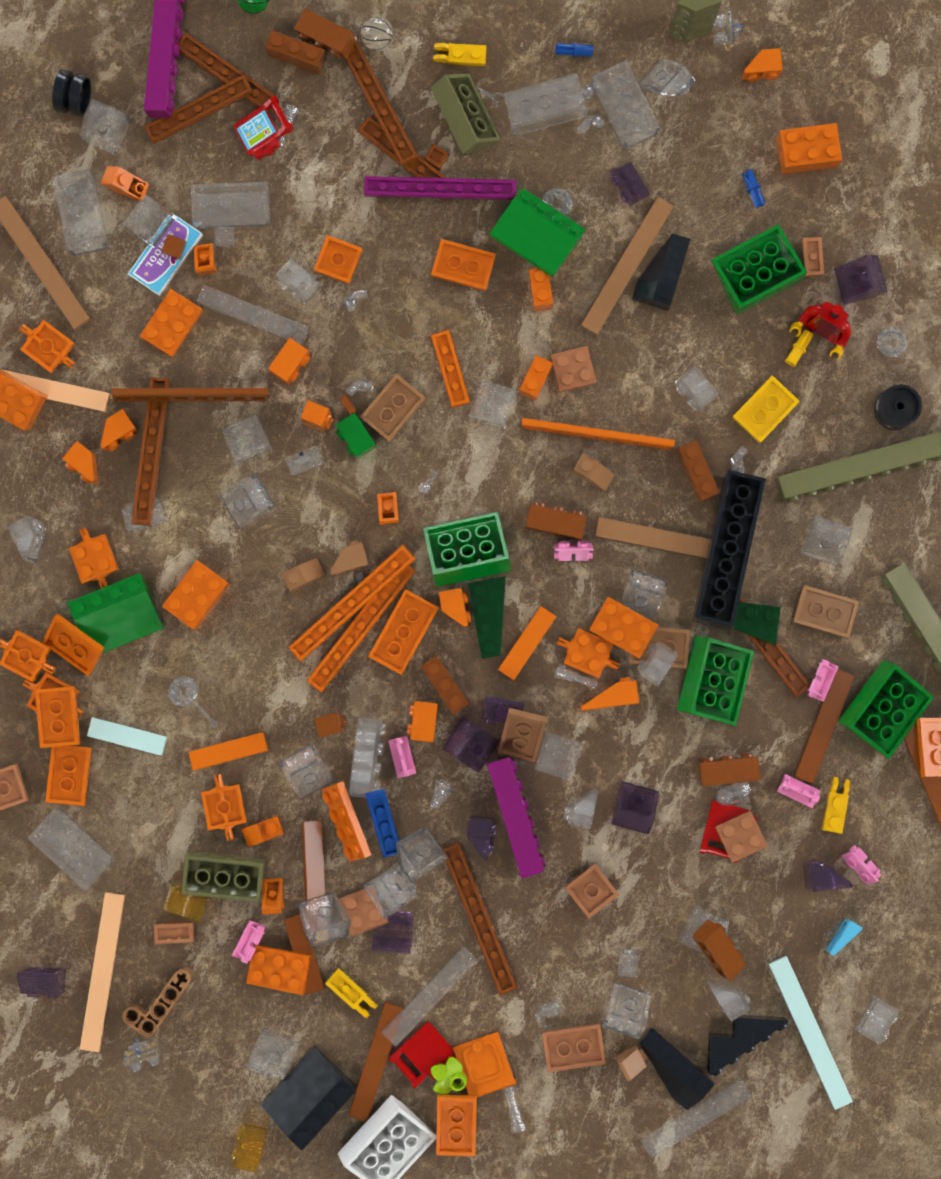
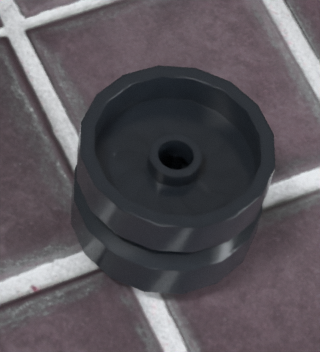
(71, 92)
(909, 407)

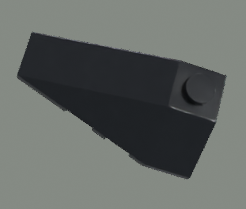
(661, 277)
(680, 1076)

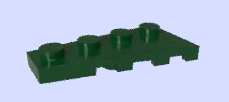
(488, 608)
(758, 621)

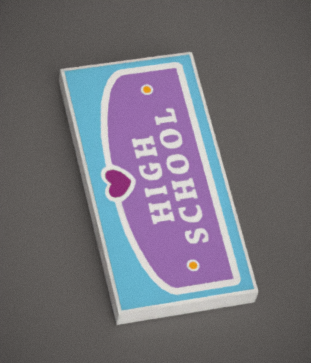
(156, 269)

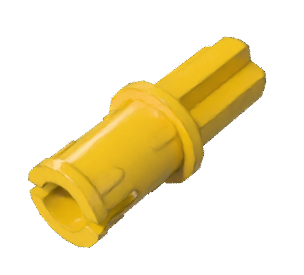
(799, 348)

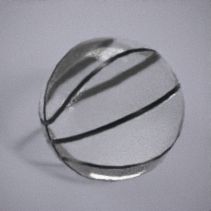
(377, 33)

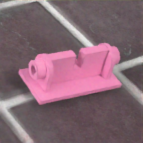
(582, 549)
(823, 680)
(402, 756)
(799, 791)
(867, 872)
(250, 936)

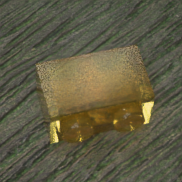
(250, 1147)

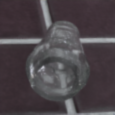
(440, 794)

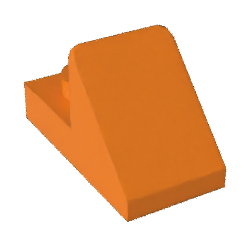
(204, 259)
(388, 508)
(262, 831)
(272, 896)

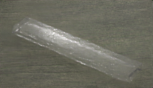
(252, 314)
(429, 996)
(696, 1118)

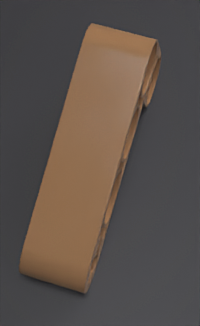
(163, 1000)

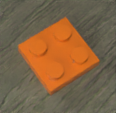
(338, 259)

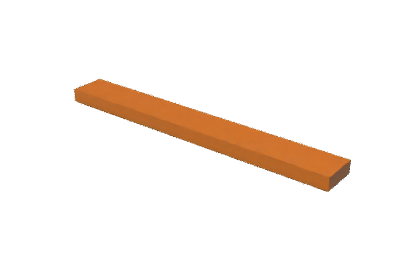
(598, 434)
(352, 603)
(357, 631)

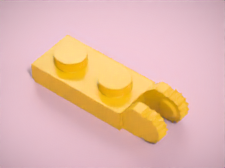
(461, 54)
(836, 807)
(350, 992)

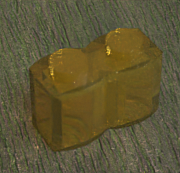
(185, 905)

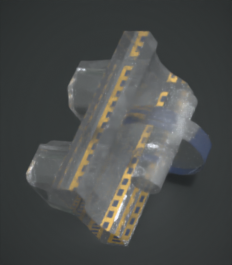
(726, 37)
(304, 461)
(733, 793)
(139, 1052)

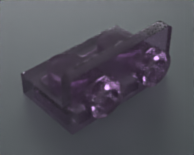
(629, 183)

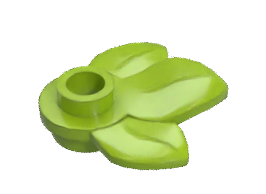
(446, 1074)

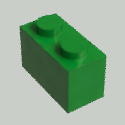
(355, 435)

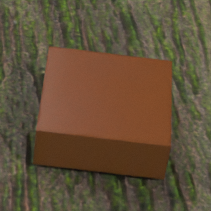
(437, 157)
(174, 246)
(348, 405)

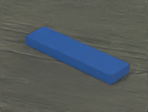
(383, 822)

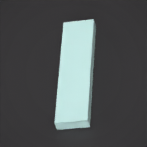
(127, 736)

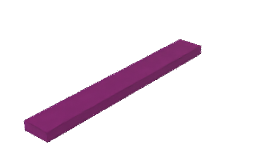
(439, 188)

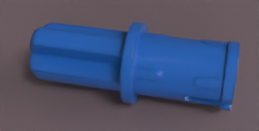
(574, 49)
(753, 188)

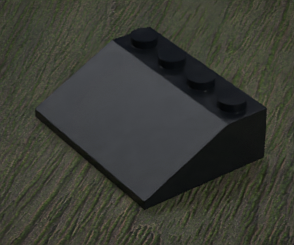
(309, 1098)

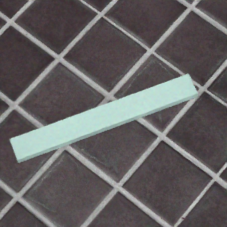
(810, 1032)

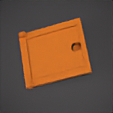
(485, 1065)

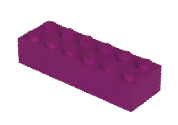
(515, 817)

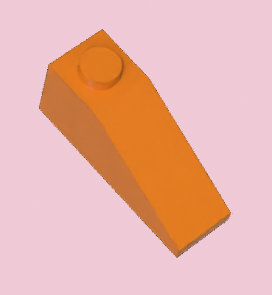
(618, 694)

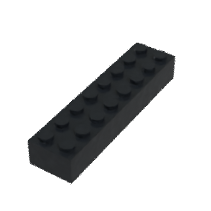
(729, 550)

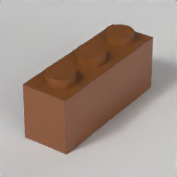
(325, 34)
(295, 52)
(697, 471)
(556, 521)
(444, 685)
(331, 724)
(729, 770)
(719, 950)

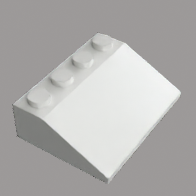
(387, 1143)

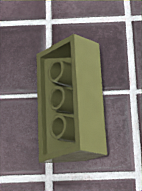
(694, 18)
(465, 113)
(223, 876)

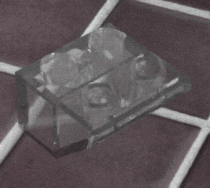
(148, 221)
(246, 439)
(390, 890)

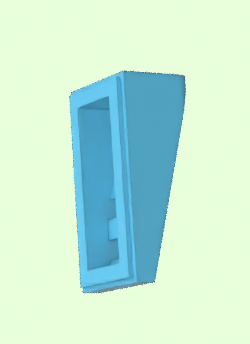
(845, 934)

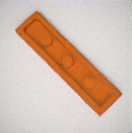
(450, 369)
(527, 643)
(228, 751)

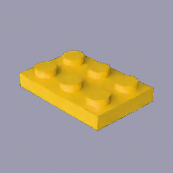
(765, 409)

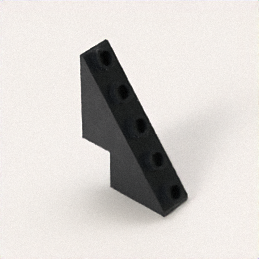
(746, 1033)

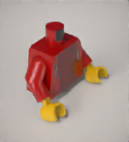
(828, 322)

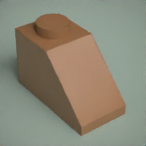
(593, 472)
(350, 559)
(303, 575)
(631, 1062)

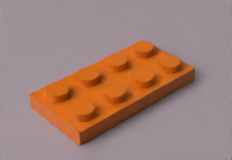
(403, 632)
(346, 822)

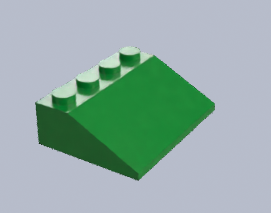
(537, 232)
(758, 269)
(467, 549)
(117, 613)
(715, 680)
(886, 708)

